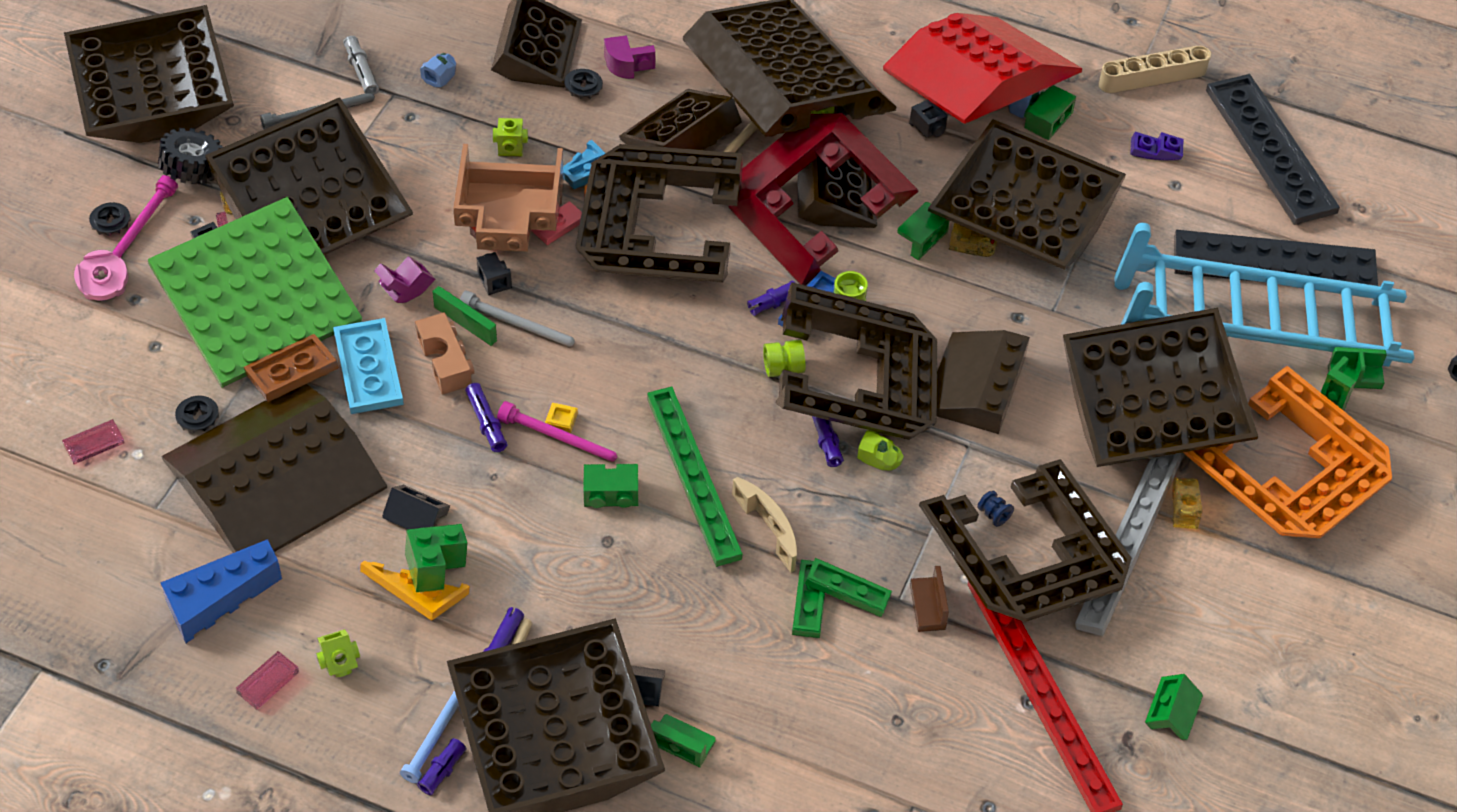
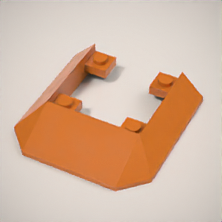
(1352, 458)

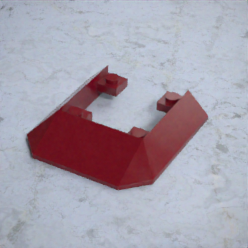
(763, 200)

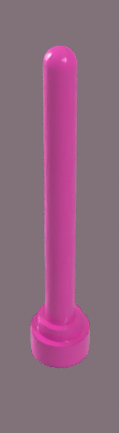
(164, 188)
(510, 414)

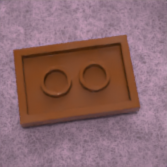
(291, 367)

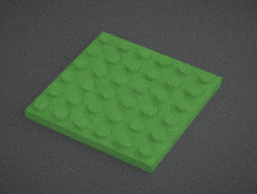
(253, 289)

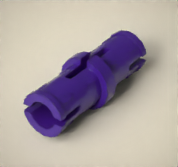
(772, 298)
(441, 766)

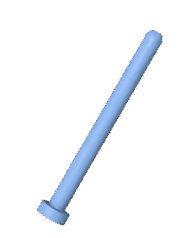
(412, 772)

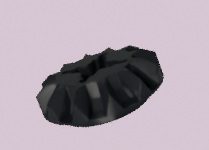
(575, 79)
(102, 213)
(190, 406)

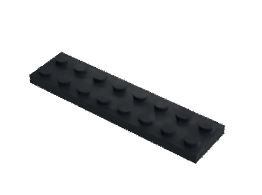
(1272, 149)
(1294, 257)

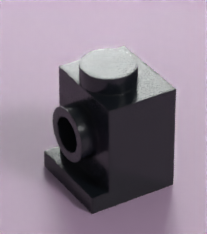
(931, 122)
(493, 273)

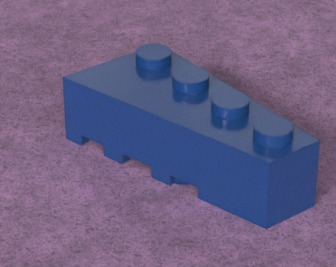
(219, 587)

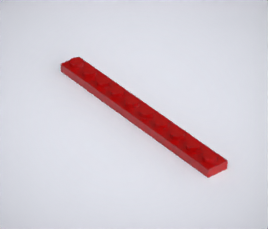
(1053, 711)

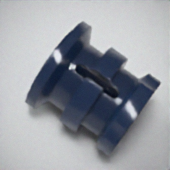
(995, 508)

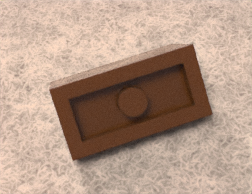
(930, 602)

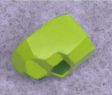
(879, 452)

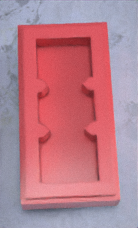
(568, 219)

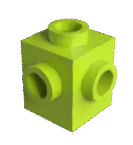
(510, 136)
(336, 644)

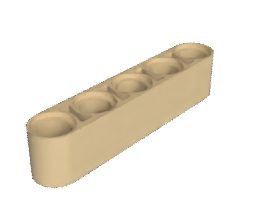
(1154, 69)

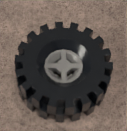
(184, 155)

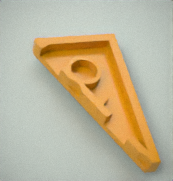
(428, 603)

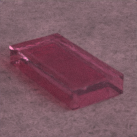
(93, 441)
(267, 680)

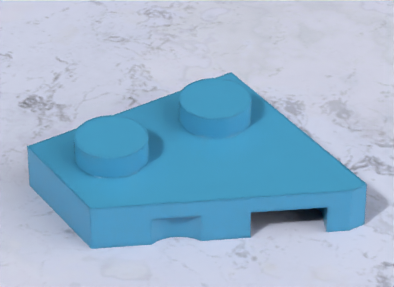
(577, 171)

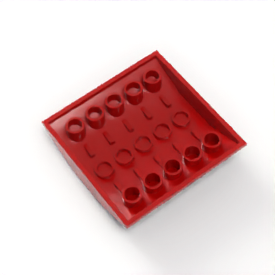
(976, 65)

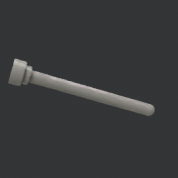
(474, 302)

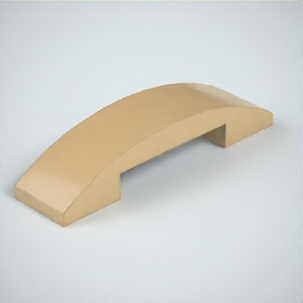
(753, 498)

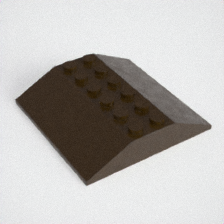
(148, 75)
(322, 169)
(1029, 194)
(1157, 387)
(276, 470)
(556, 720)

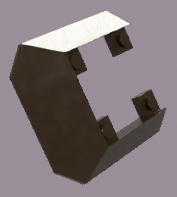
(639, 172)
(905, 363)
(1090, 552)

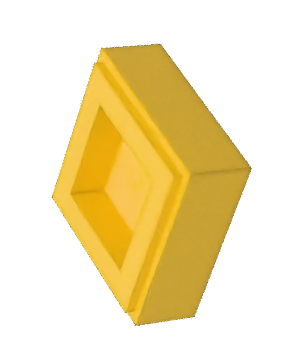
(562, 416)

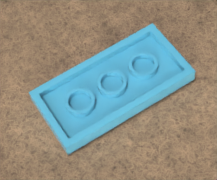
(368, 366)

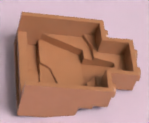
(507, 200)

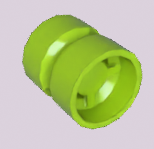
(851, 285)
(785, 357)

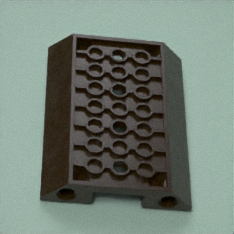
(781, 65)

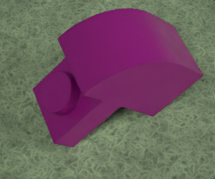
(624, 61)
(406, 281)

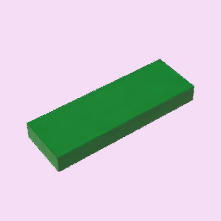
(465, 315)
(848, 587)
(808, 606)

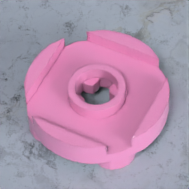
(103, 289)

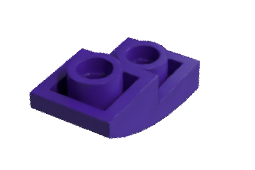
(1161, 148)

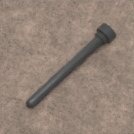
(269, 119)

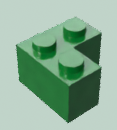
(433, 551)

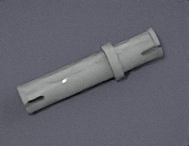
(358, 58)

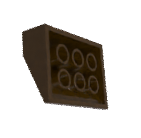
(536, 43)
(686, 122)
(834, 196)
(979, 377)

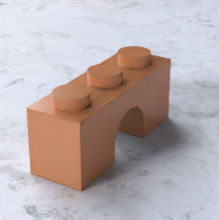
(438, 336)

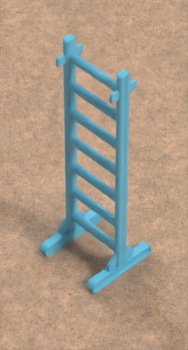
(1143, 257)

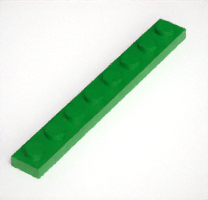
(694, 477)

